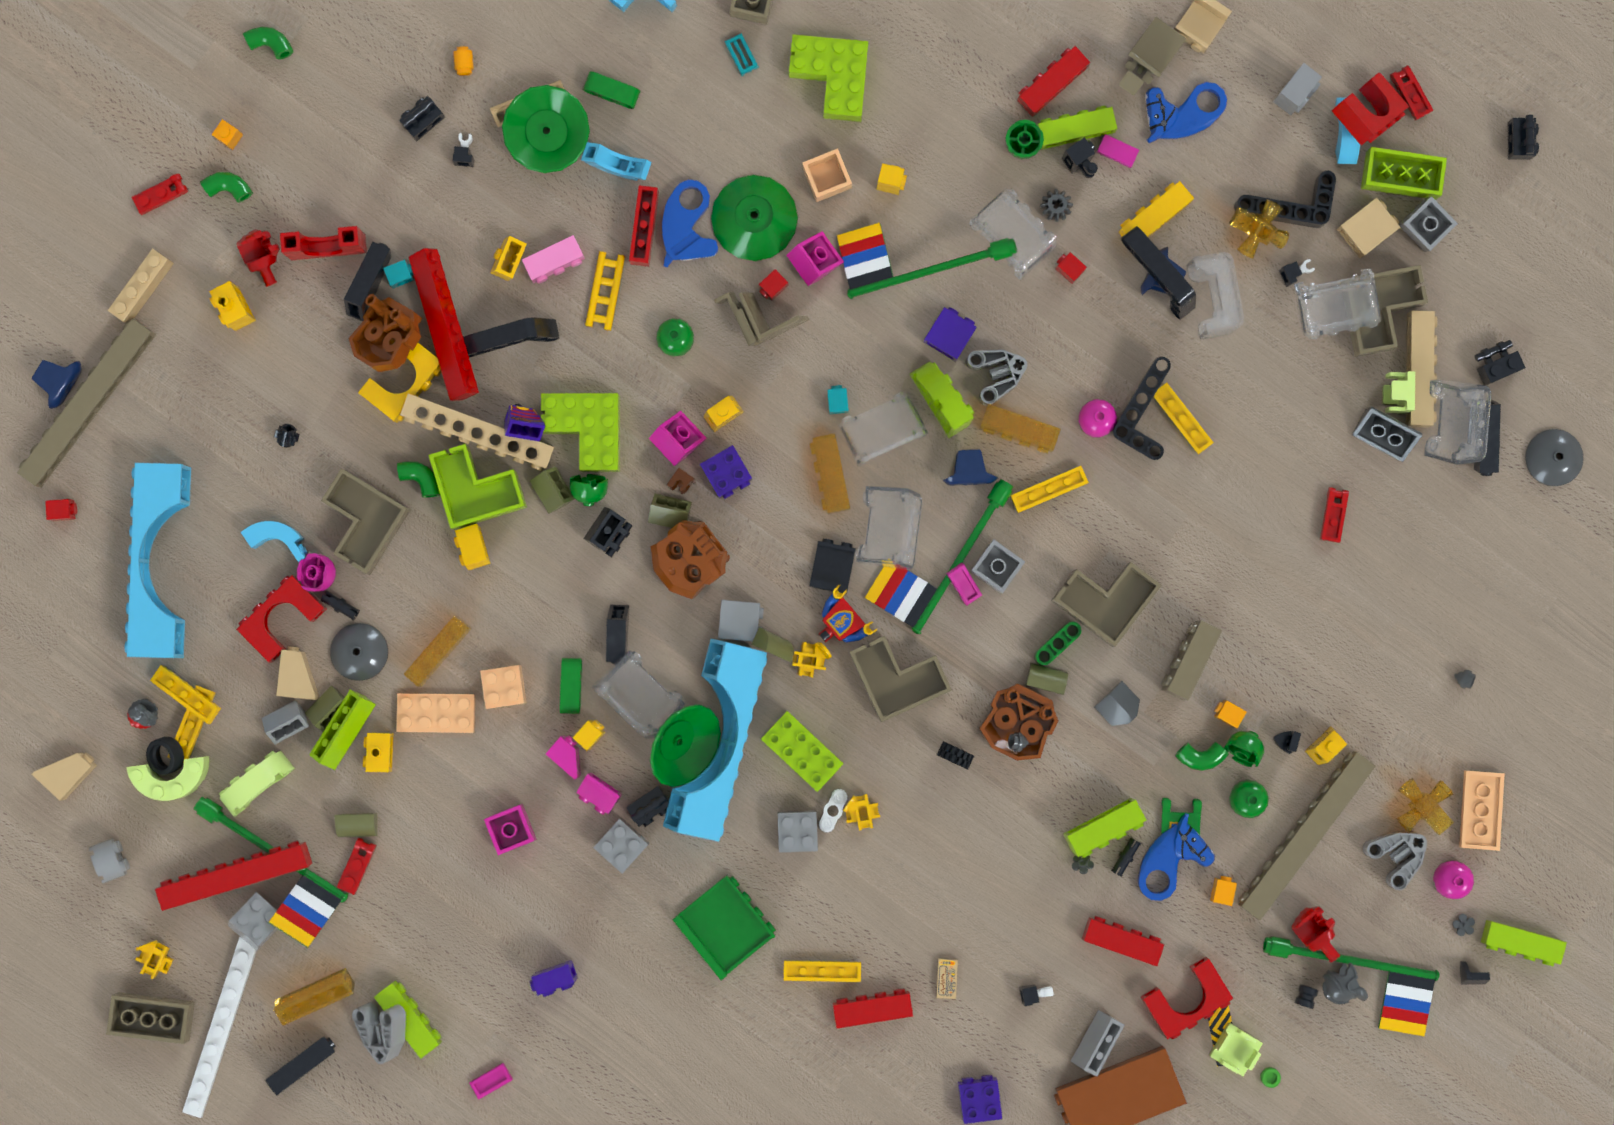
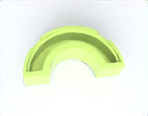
(255, 781)
(157, 788)

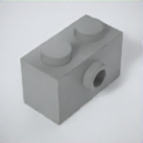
(285, 722)

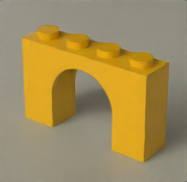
(391, 404)

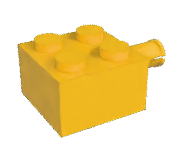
(231, 305)

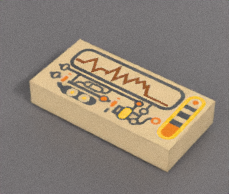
(947, 978)

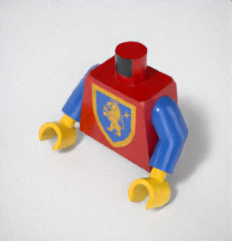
(842, 620)

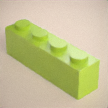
(1076, 127)
(342, 729)
(1523, 942)
(417, 1030)

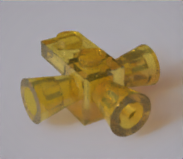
(1259, 228)
(1425, 806)

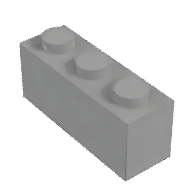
(1097, 1043)

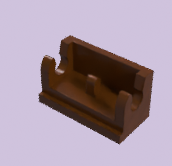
(681, 479)

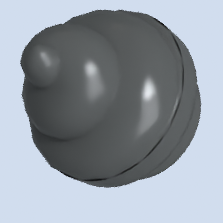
(1465, 679)
(1017, 741)

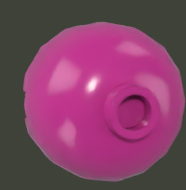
(1097, 418)
(316, 572)
(1453, 879)

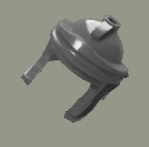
(1343, 986)

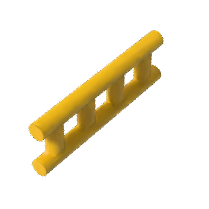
(599, 280)

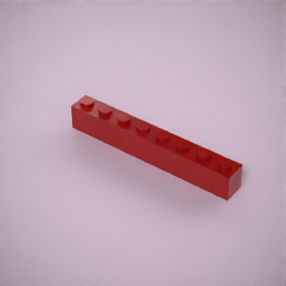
(443, 324)
(233, 876)

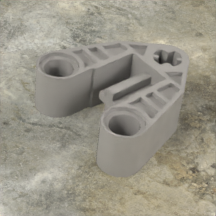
(993, 357)
(1409, 866)
(381, 1034)

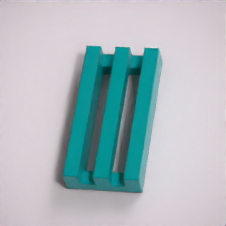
(748, 69)

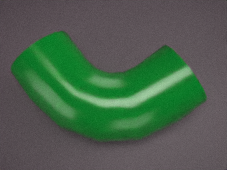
(269, 37)
(227, 182)
(422, 475)
(1201, 760)

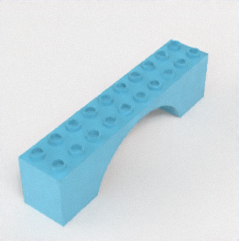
(156, 496)
(703, 803)

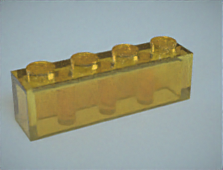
(1019, 428)
(831, 474)
(437, 651)
(314, 996)

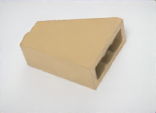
(295, 676)
(65, 775)

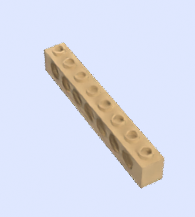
(413, 403)

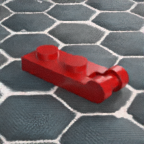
(1412, 93)
(159, 194)
(1334, 515)
(356, 867)

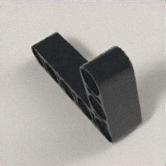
(1291, 208)
(1164, 273)
(510, 334)
(1140, 409)

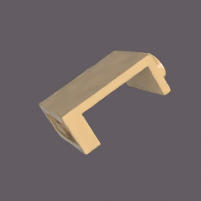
(1202, 23)
(1369, 227)

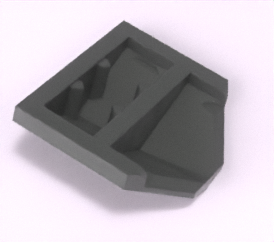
(1119, 705)

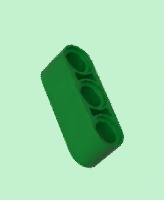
(611, 90)
(1051, 650)
(570, 685)

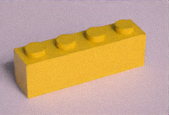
(1160, 210)

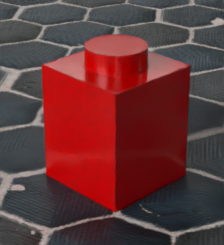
(1070, 267)
(772, 285)
(60, 509)

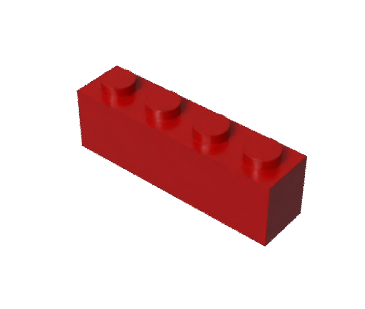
(1053, 81)
(644, 226)
(1124, 942)
(872, 1009)

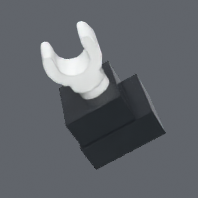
(462, 155)
(1292, 271)
(1031, 995)

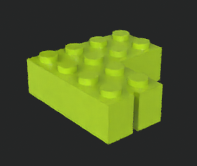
(840, 65)
(594, 419)
(467, 497)

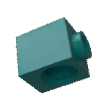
(399, 274)
(837, 400)

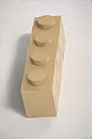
(140, 286)

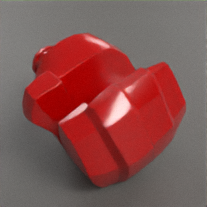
(259, 254)
(1316, 931)

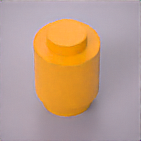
(463, 61)

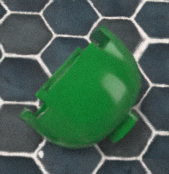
(1024, 139)
(675, 337)
(589, 488)
(1246, 748)
(1248, 799)

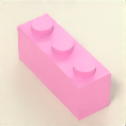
(553, 260)

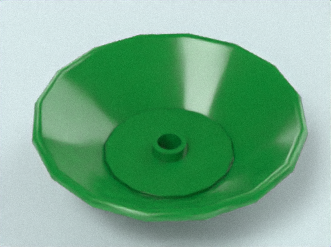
(540, 109)
(759, 236)
(685, 745)

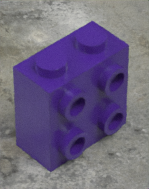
(950, 333)
(726, 472)
(554, 977)
(980, 1099)

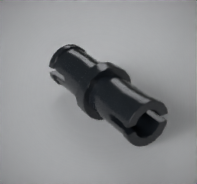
(340, 605)
(1126, 857)

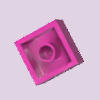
(510, 829)

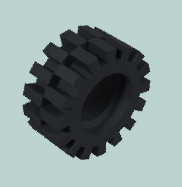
(955, 755)

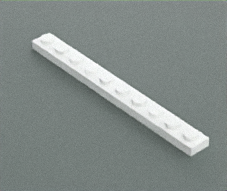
(220, 1029)

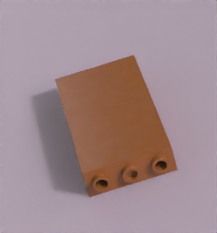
(1123, 1092)

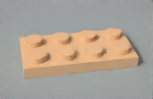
(436, 713)
(1481, 810)

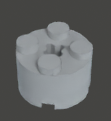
(108, 860)

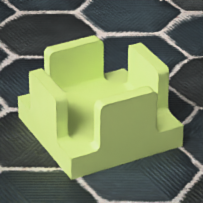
(1400, 392)
(1236, 1050)

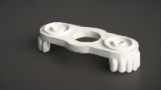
(838, 799)

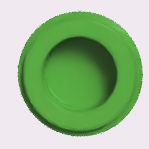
(1270, 1077)

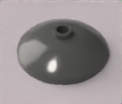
(1542, 459)
(372, 653)

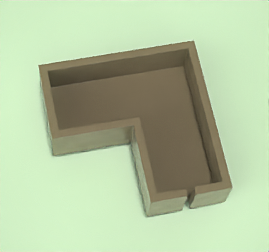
(1395, 292)
(373, 516)
(1110, 611)
(893, 689)

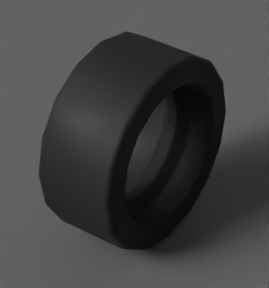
(174, 750)

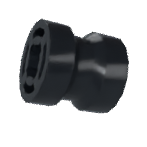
(1306, 996)

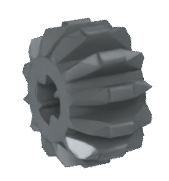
(1051, 200)

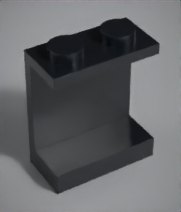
(832, 565)

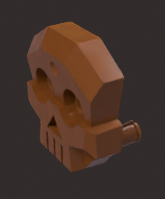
(385, 334)
(677, 567)
(1008, 703)

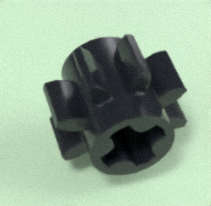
(286, 435)

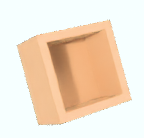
(827, 175)
(503, 686)

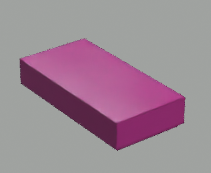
(1117, 151)
(964, 584)
(491, 1081)

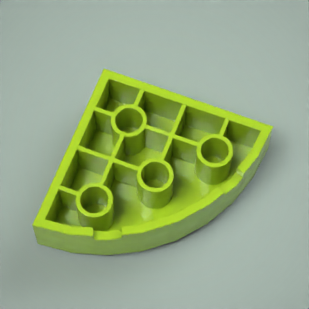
(943, 398)

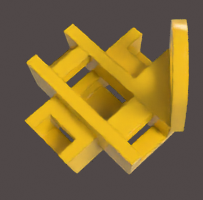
(807, 656)
(857, 811)
(159, 959)

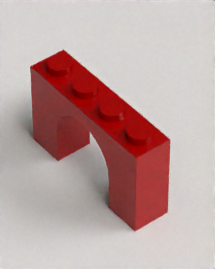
(1361, 122)
(347, 242)
(256, 628)
(1214, 996)

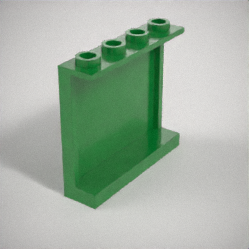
(724, 926)

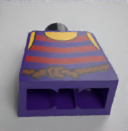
(523, 423)

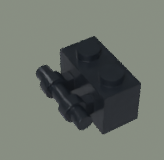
(421, 118)
(1522, 138)
(1080, 157)
(1500, 368)
(605, 529)
(648, 806)

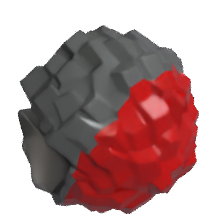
(142, 714)

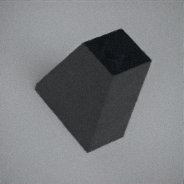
(617, 632)

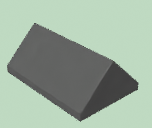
(1386, 433)

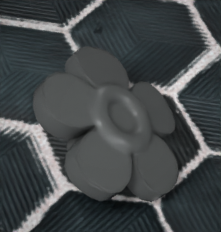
(1082, 864)
(1464, 925)

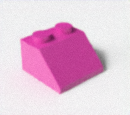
(814, 258)
(677, 438)
(566, 755)
(598, 793)

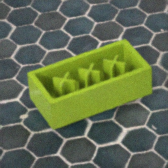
(1403, 173)
(802, 751)
(1105, 827)

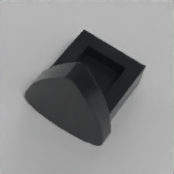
(1287, 741)
(1472, 978)

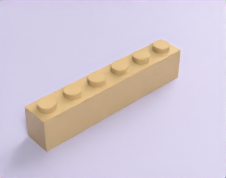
(1421, 359)

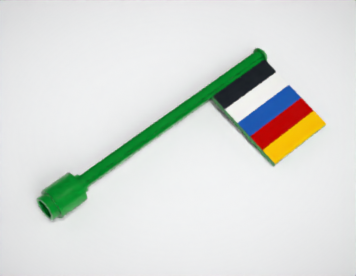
(870, 268)
(912, 597)
(309, 901)
(1406, 991)

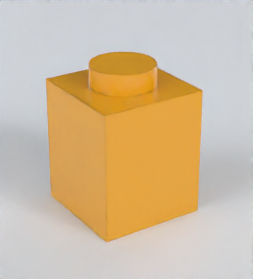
(227, 134)
(1229, 713)
(1223, 890)

